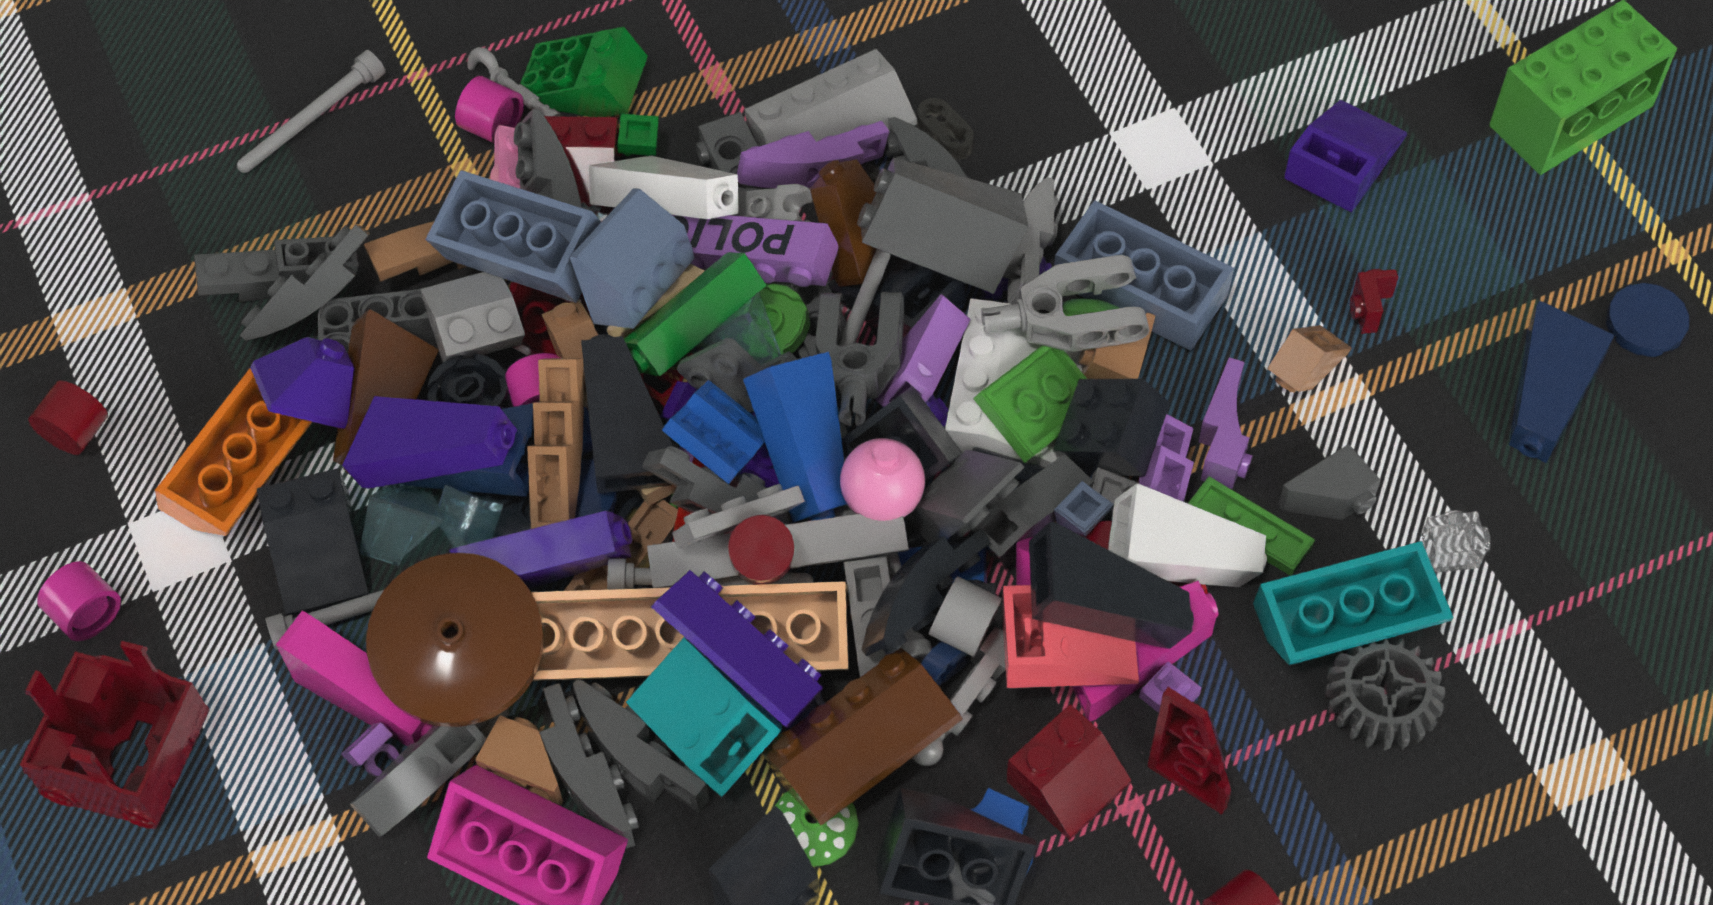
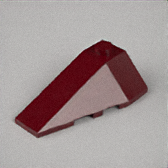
(1189, 751)

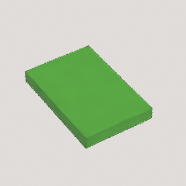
(1032, 400)

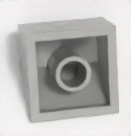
(472, 316)

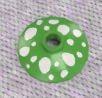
(821, 842)

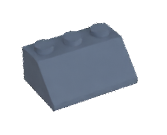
(631, 260)

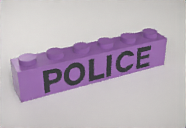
(777, 248)

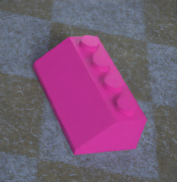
(523, 843)

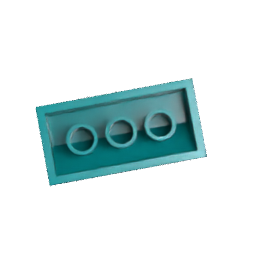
(1351, 603)

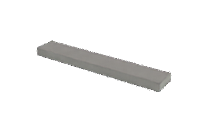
(814, 544)

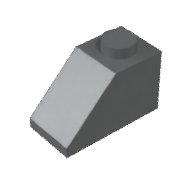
(1332, 487)

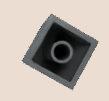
(945, 222)

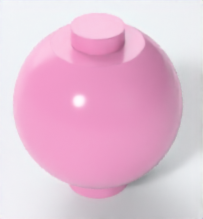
(882, 479)

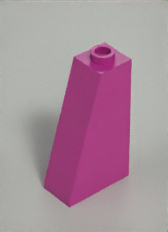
(1150, 659)
(342, 676)

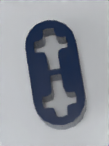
(944, 662)

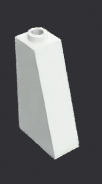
(674, 185)
(1184, 540)

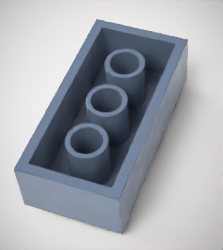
(512, 234)
(1171, 277)

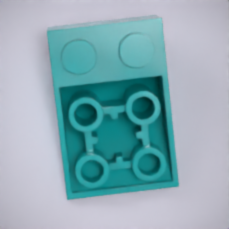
(704, 716)

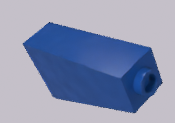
(802, 431)

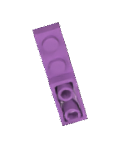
(801, 158)

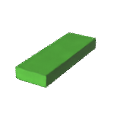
(1284, 544)

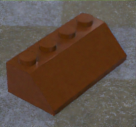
(861, 735)

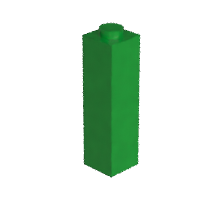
(694, 313)

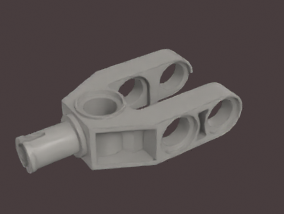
(1075, 331)

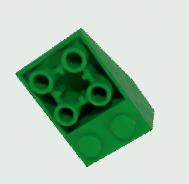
(587, 73)

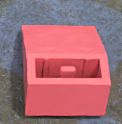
(1057, 654)

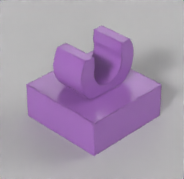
(1168, 677)
(368, 746)

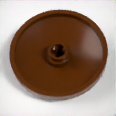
(462, 676)

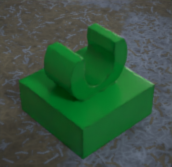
(638, 134)

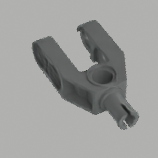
(859, 369)

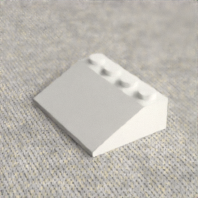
(980, 363)

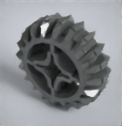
(1405, 681)

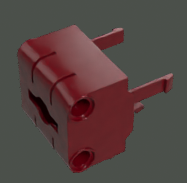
(97, 712)

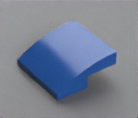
(716, 431)

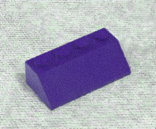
(738, 648)

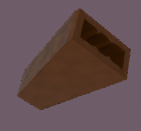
(385, 364)

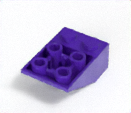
(1342, 154)

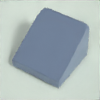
(1082, 509)

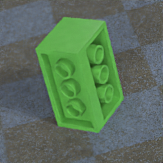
(1582, 86)

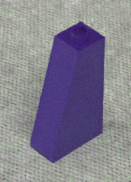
(426, 440)
(558, 548)

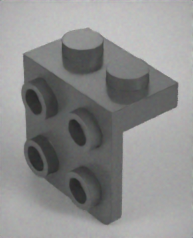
(726, 367)

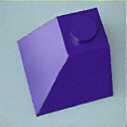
(307, 381)

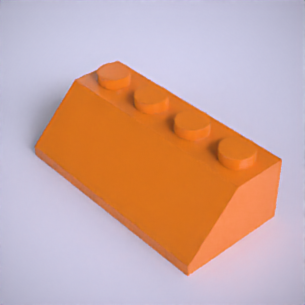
(228, 461)

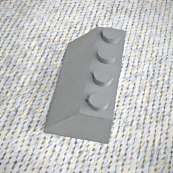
(833, 102)

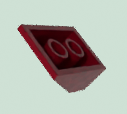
(587, 143)

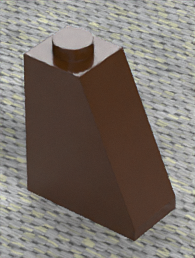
(838, 202)

